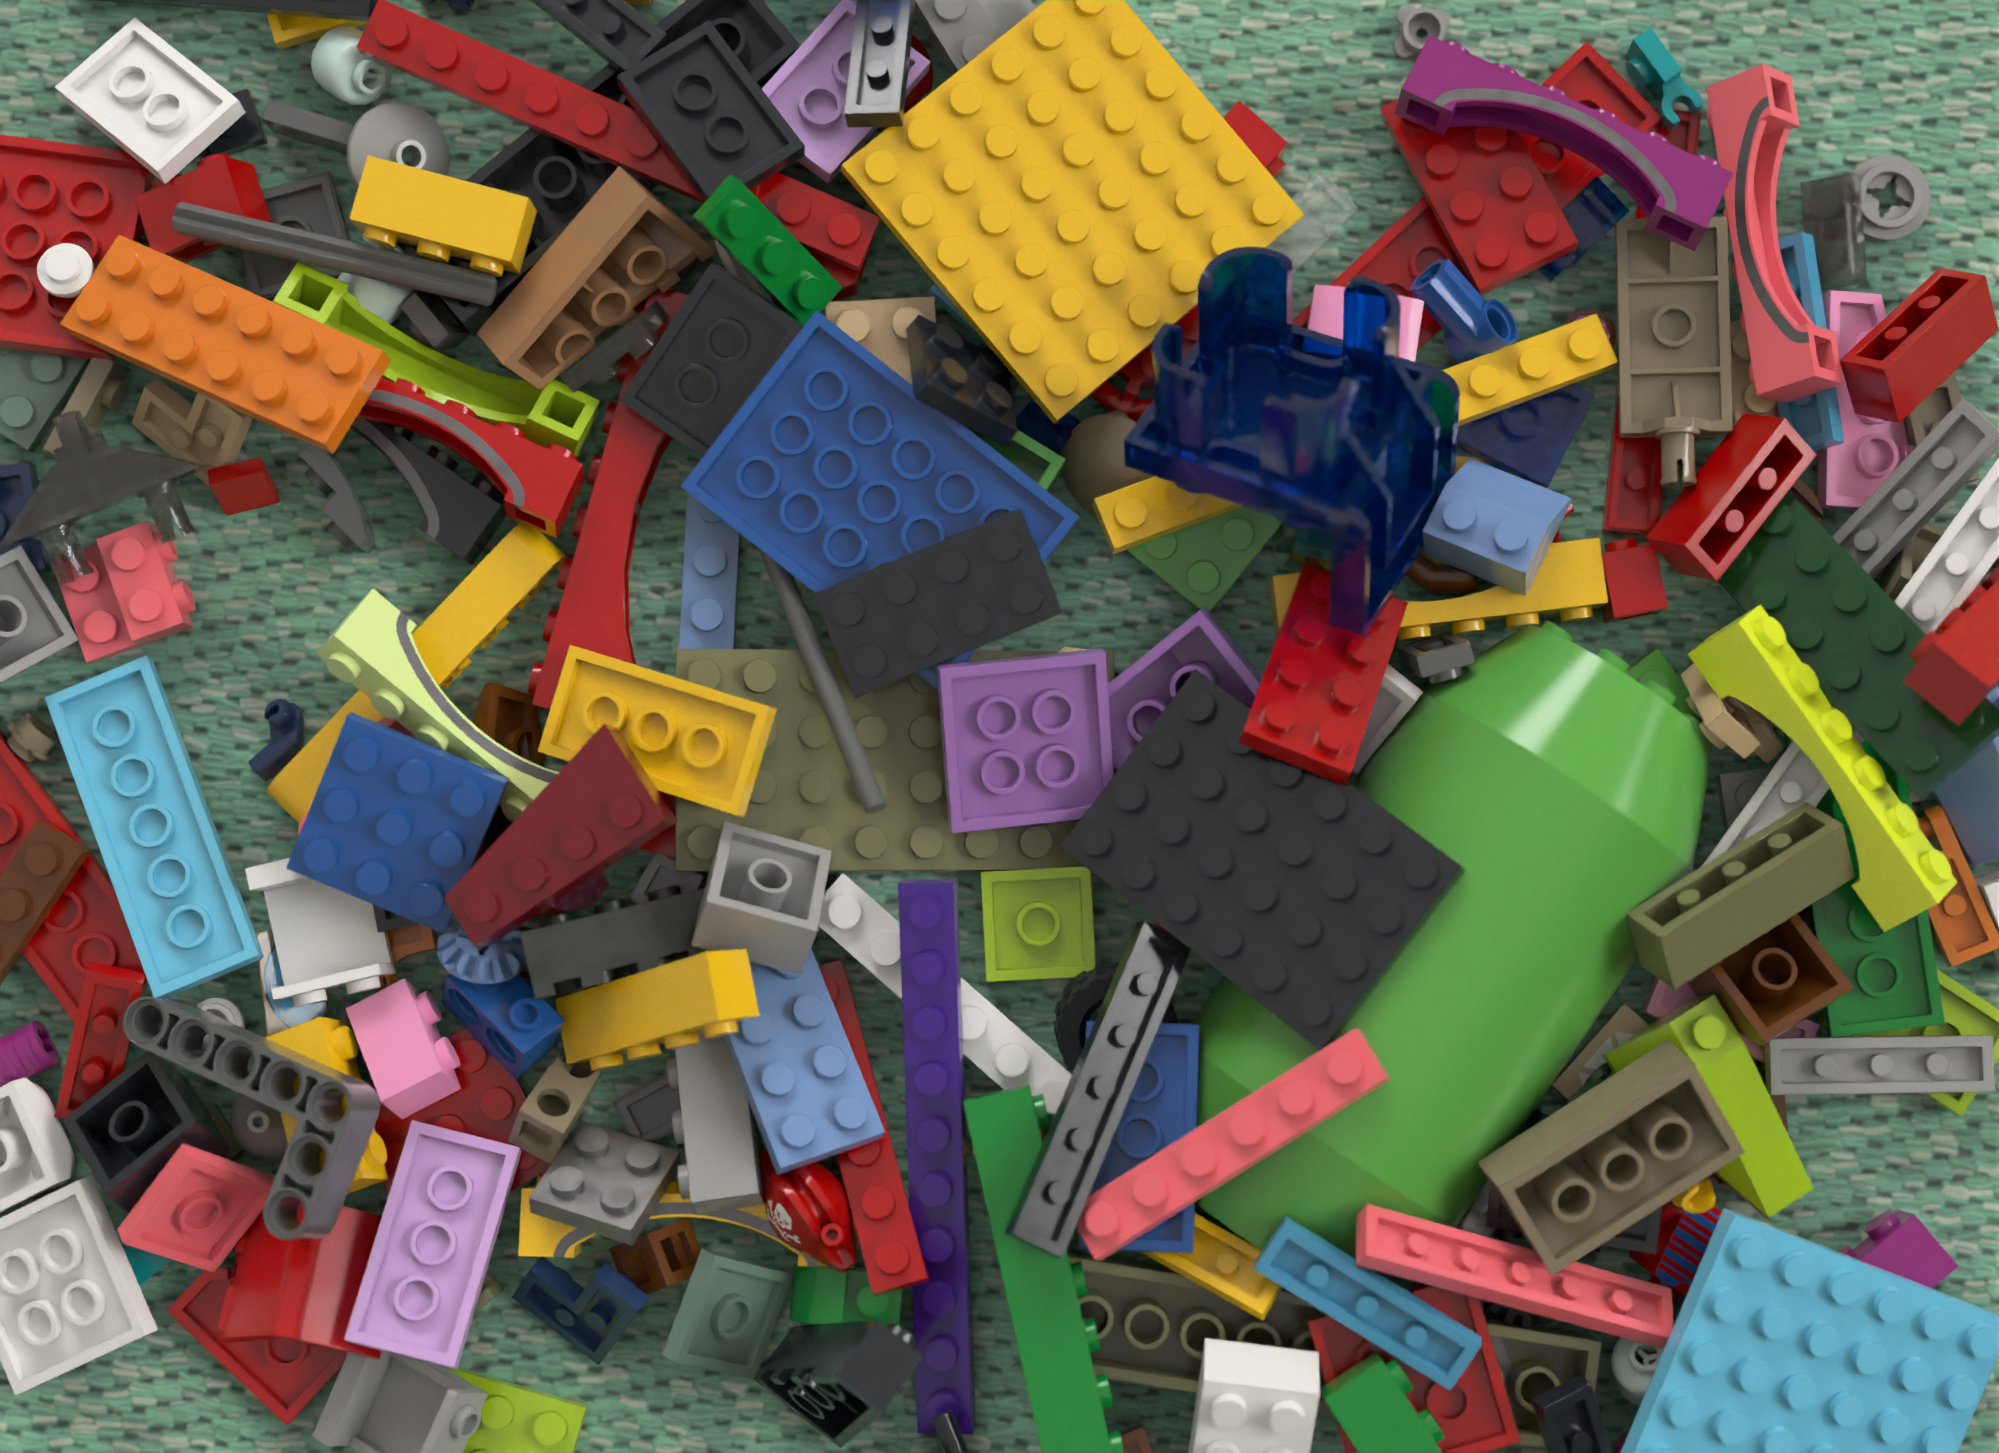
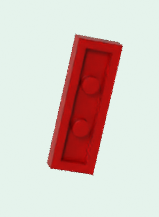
(98, 1038)

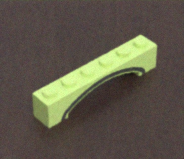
(380, 659)

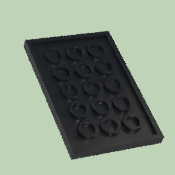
(1261, 864)

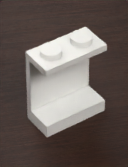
(320, 936)

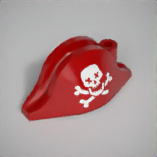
(810, 1212)

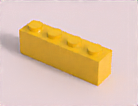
(658, 1008)

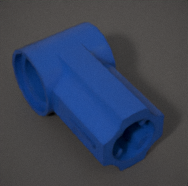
(1468, 321)

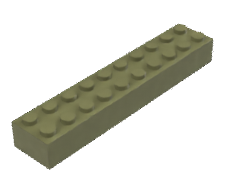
(1157, 1324)

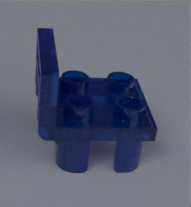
(1304, 422)

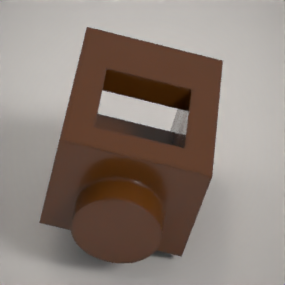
(659, 1256)

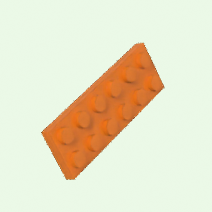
(226, 343)

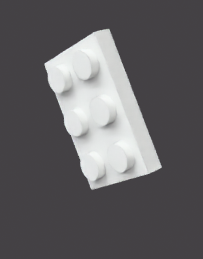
(150, 100)

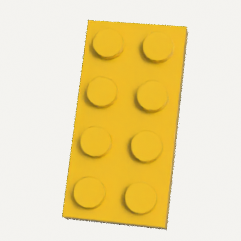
(682, 732)

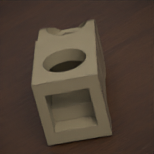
(553, 1108)

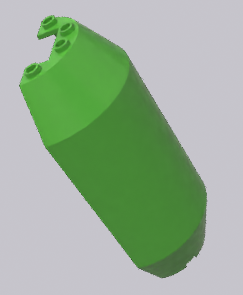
(1567, 811)

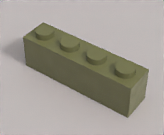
(1740, 895)

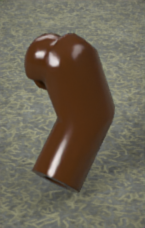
(1440, 579)

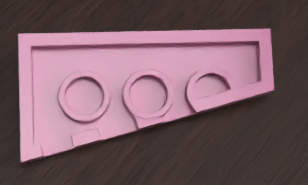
(1871, 445)

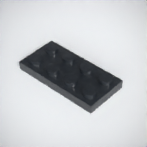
(938, 603)

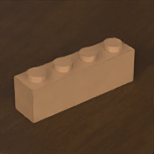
(591, 279)

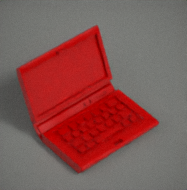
(299, 1285)

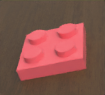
(196, 1208)

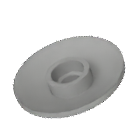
(388, 130)

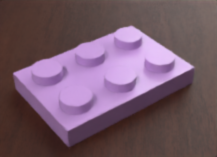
(813, 93)

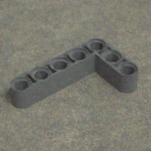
(272, 1084)

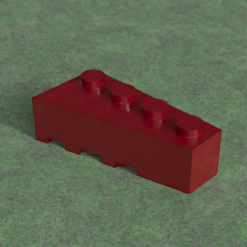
(568, 835)

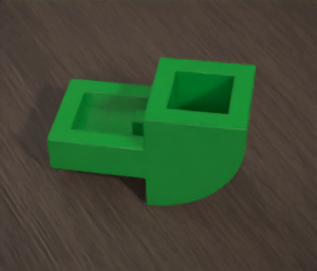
(829, 1297)

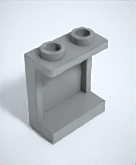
(399, 1407)

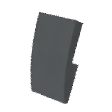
(346, 509)

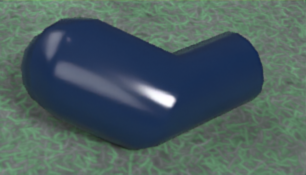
(285, 738)

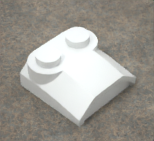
(32, 1144)

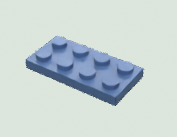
(801, 1070)

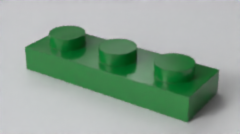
(767, 250)

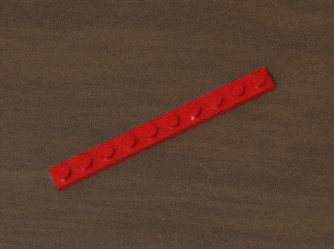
(594, 124)

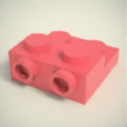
(129, 595)

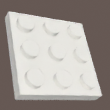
(64, 1287)

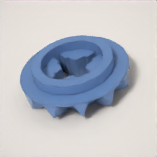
(462, 958)

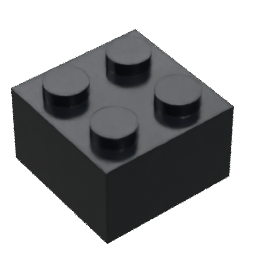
(139, 1125)

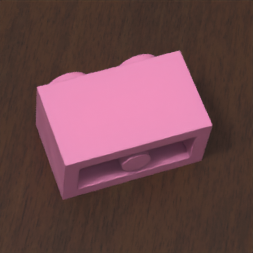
(404, 1048)

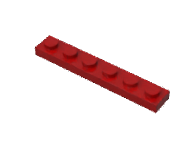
(873, 1173)

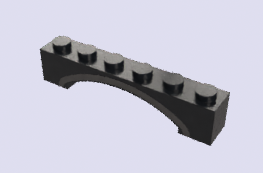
(453, 510)

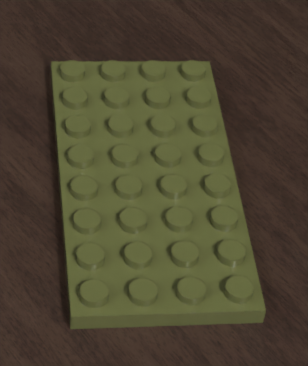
(808, 791)

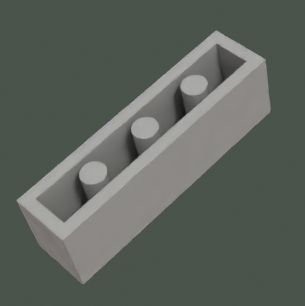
(716, 1129)

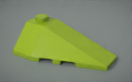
(1769, 1170)

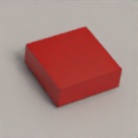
(243, 486)

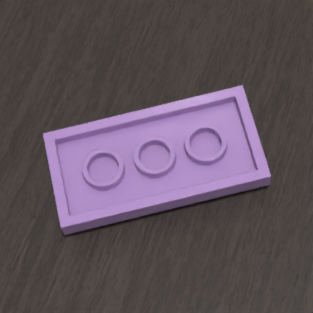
(433, 1245)

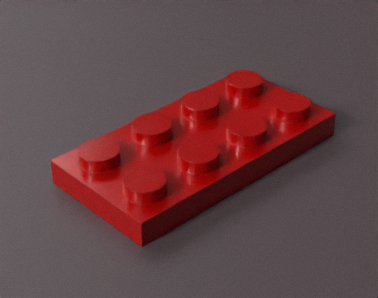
(1484, 198)
(1320, 682)

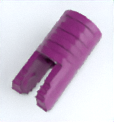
(26, 1052)

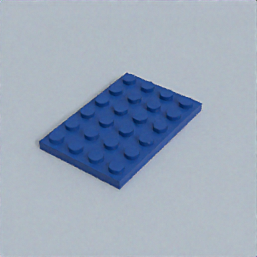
(849, 471)

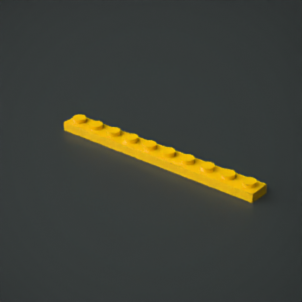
(1485, 385)

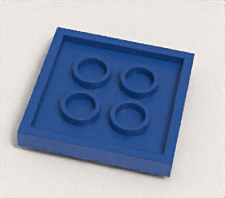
(396, 821)

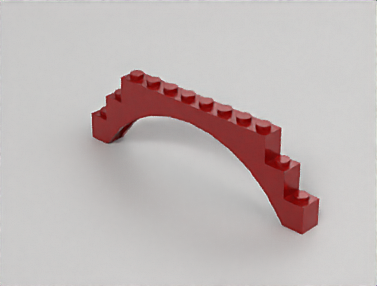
(596, 580)

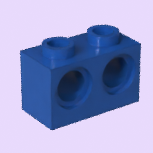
(505, 1019)

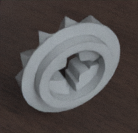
(1908, 188)

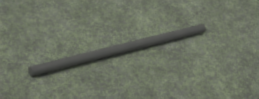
(826, 686)

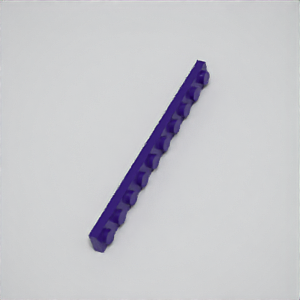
(937, 1148)

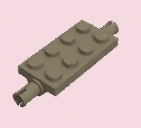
(1673, 341)

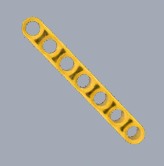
(444, 641)

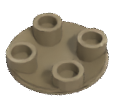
(1097, 458)

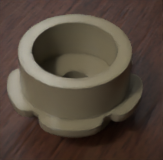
(31, 738)

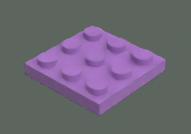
(1024, 738)

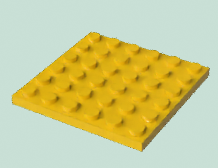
(1069, 194)

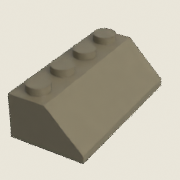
(1611, 1156)

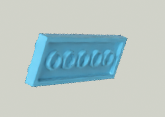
(153, 828)

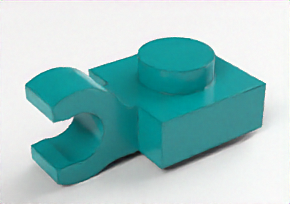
(1655, 68)

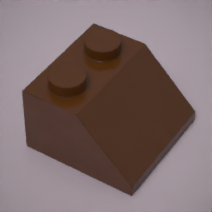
(1774, 981)

